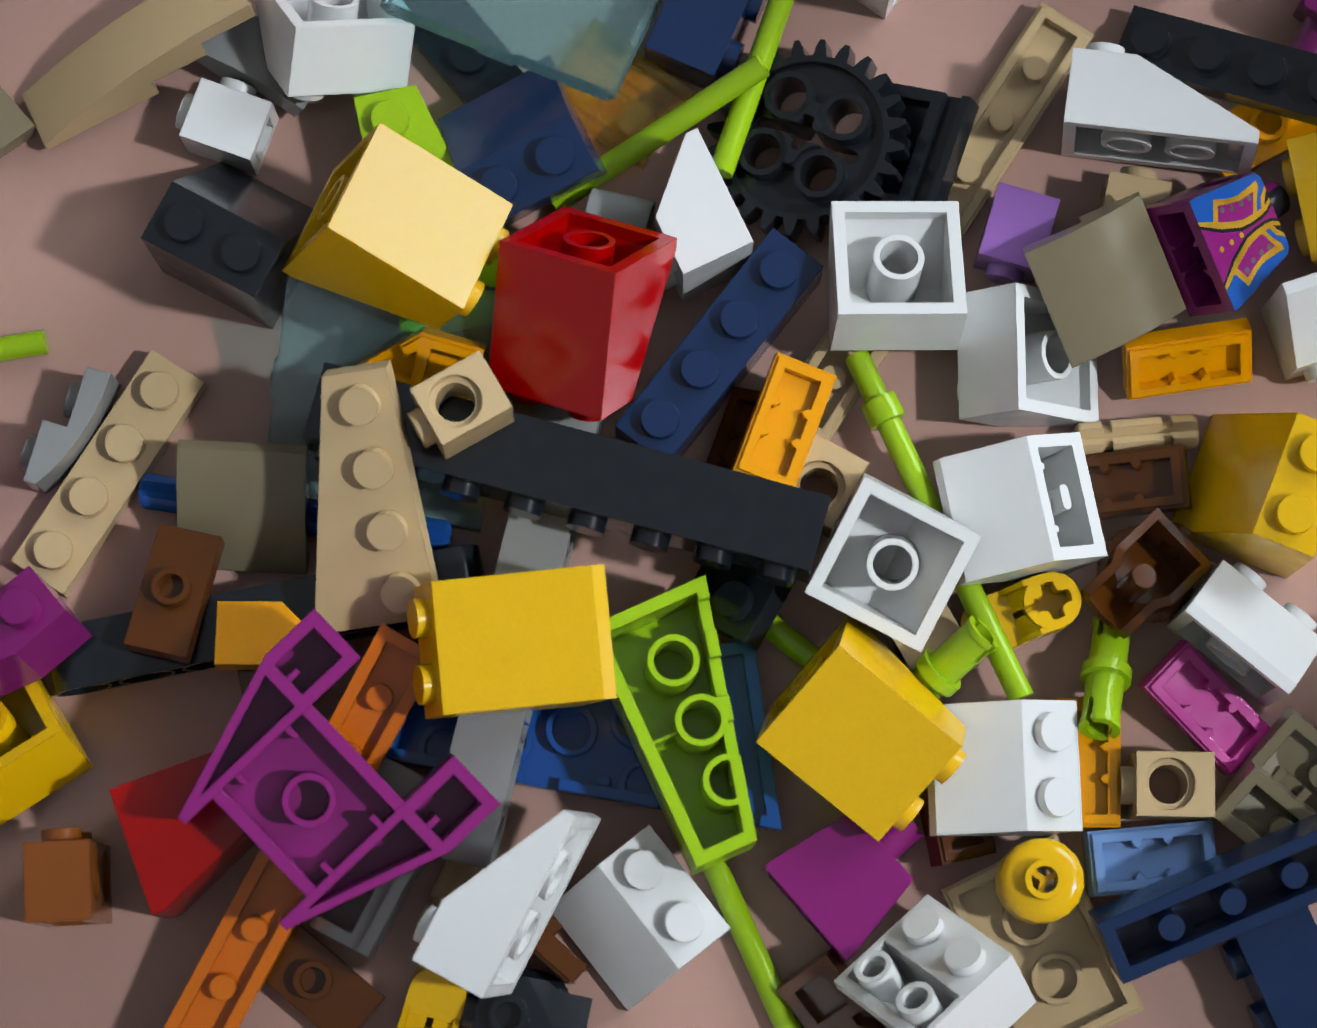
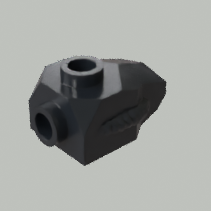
(536, 1002)

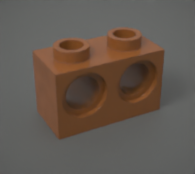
(67, 879)

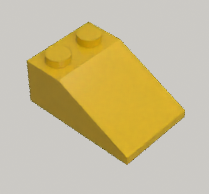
(35, 749)

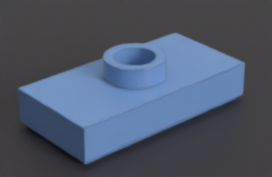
(1138, 856)

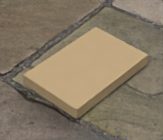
(1057, 959)

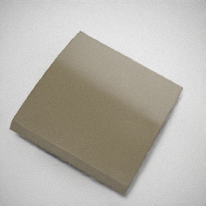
(1105, 280)
(250, 498)
(1274, 782)

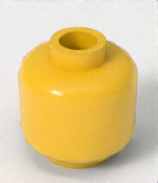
(1016, 887)

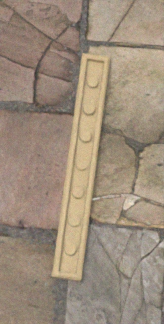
(1005, 119)

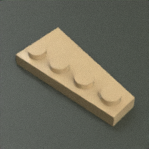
(369, 503)

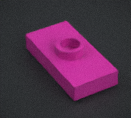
(1204, 706)

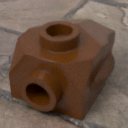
(1145, 574)

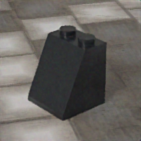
(228, 238)

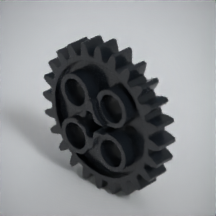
(833, 91)

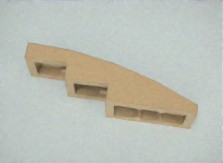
(124, 61)

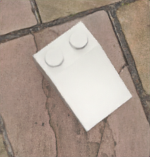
(1144, 116)
(496, 918)

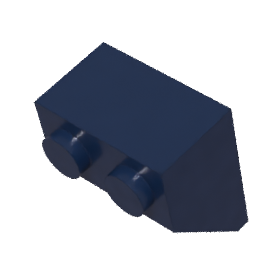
(522, 143)

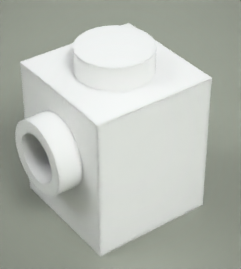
(227, 123)

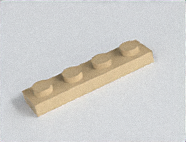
(109, 472)

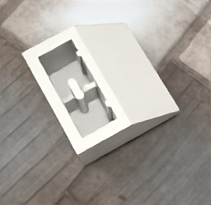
(1027, 503)
(937, 975)

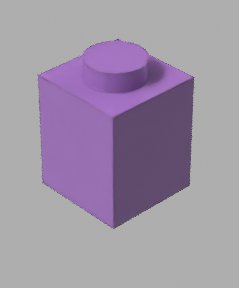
(1014, 221)

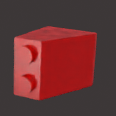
(577, 310)
(171, 857)

